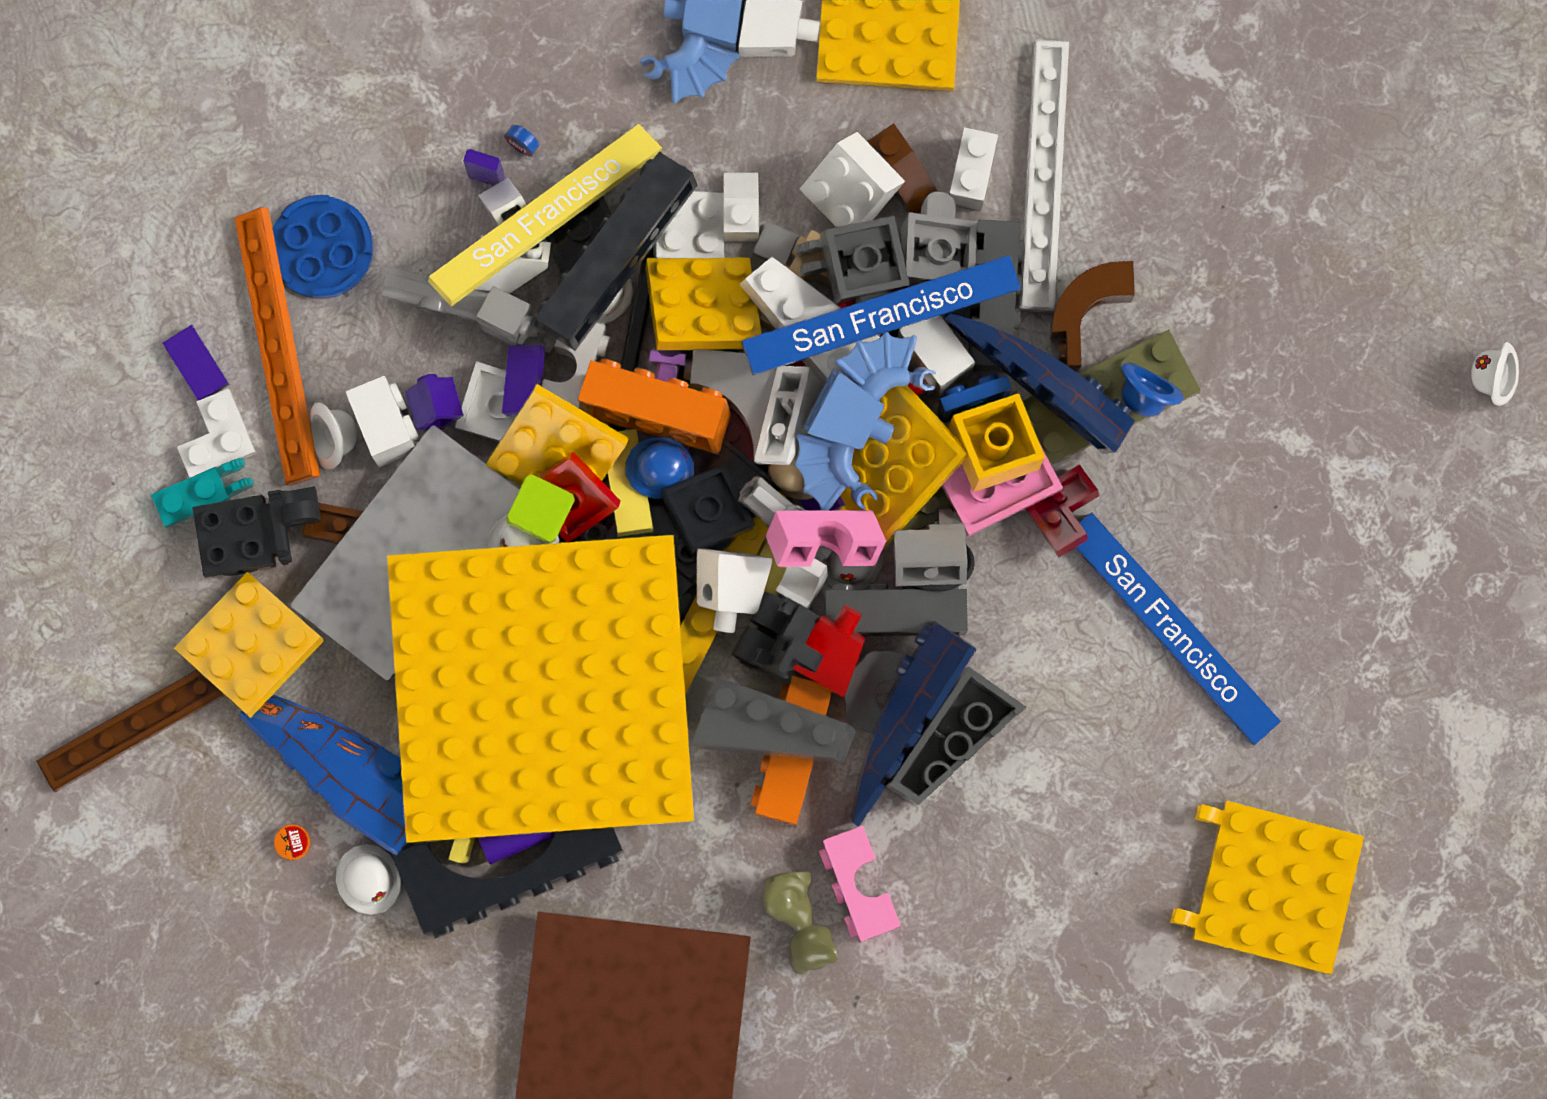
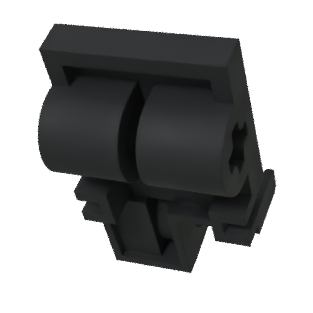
(249, 532)
(779, 638)

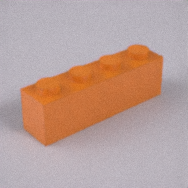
(788, 777)

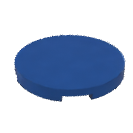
(322, 246)

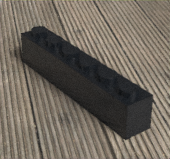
(616, 250)

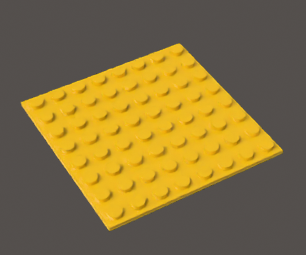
(540, 688)

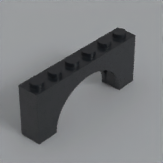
(448, 898)

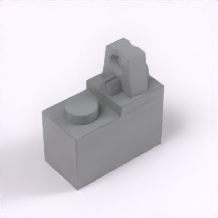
(512, 321)
(931, 555)

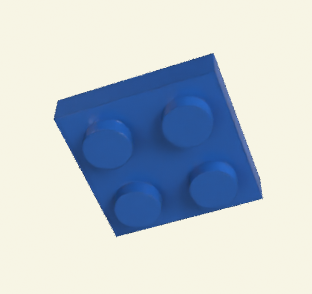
(961, 400)

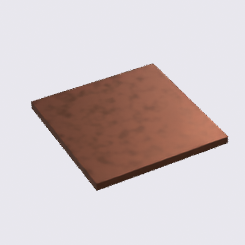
(631, 1011)

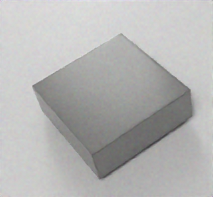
(775, 243)

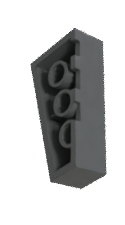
(994, 241)
(757, 723)
(961, 726)

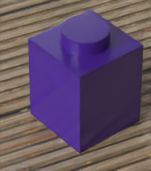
(434, 402)

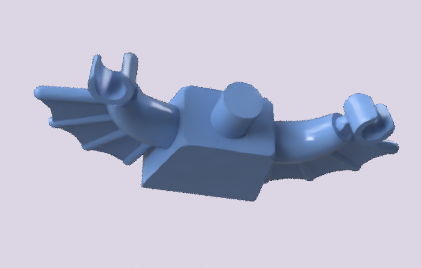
(708, 45)
(850, 415)

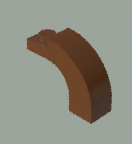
(1099, 285)

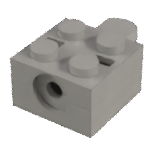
(936, 241)

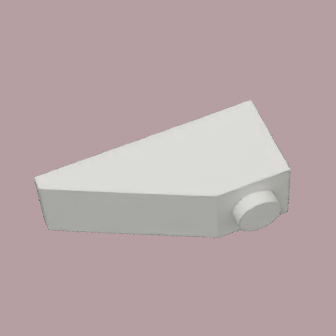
(788, 408)

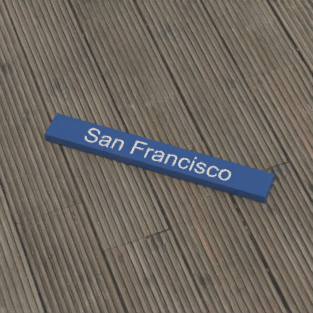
(880, 315)
(1176, 632)

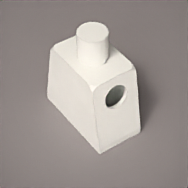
(773, 28)
(730, 584)

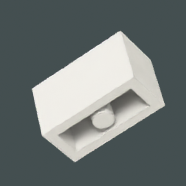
(973, 168)

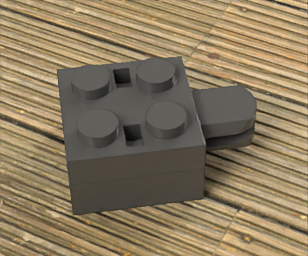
(860, 260)

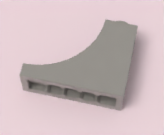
(733, 378)

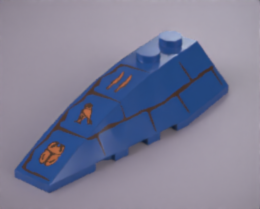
(341, 765)

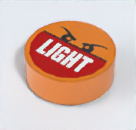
(292, 842)

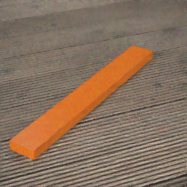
(277, 346)

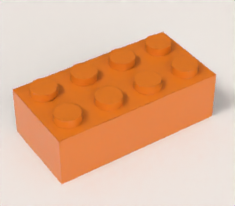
(655, 405)

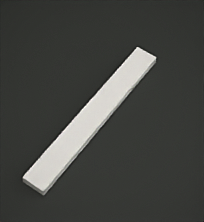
(1044, 176)

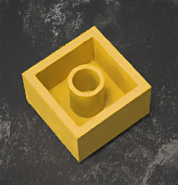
(997, 442)

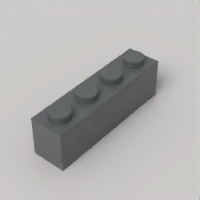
(899, 611)

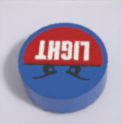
(521, 140)

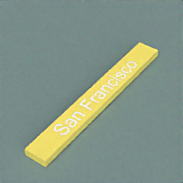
(544, 215)

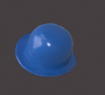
(1147, 392)
(657, 465)

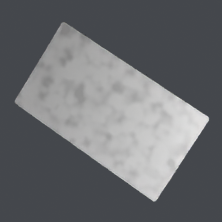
(430, 504)

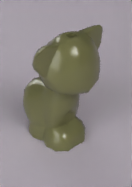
(787, 901)

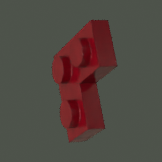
(1055, 516)

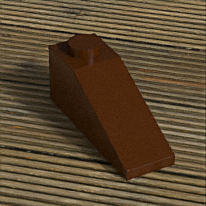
(901, 157)

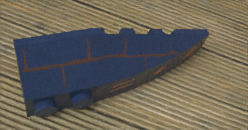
(1052, 383)
(917, 694)

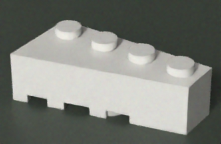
(790, 300)

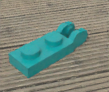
(207, 487)

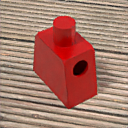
(840, 649)

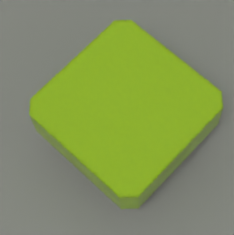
(540, 509)

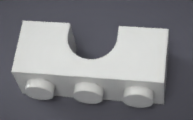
(591, 348)

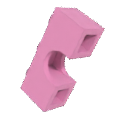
(850, 534)
(867, 915)

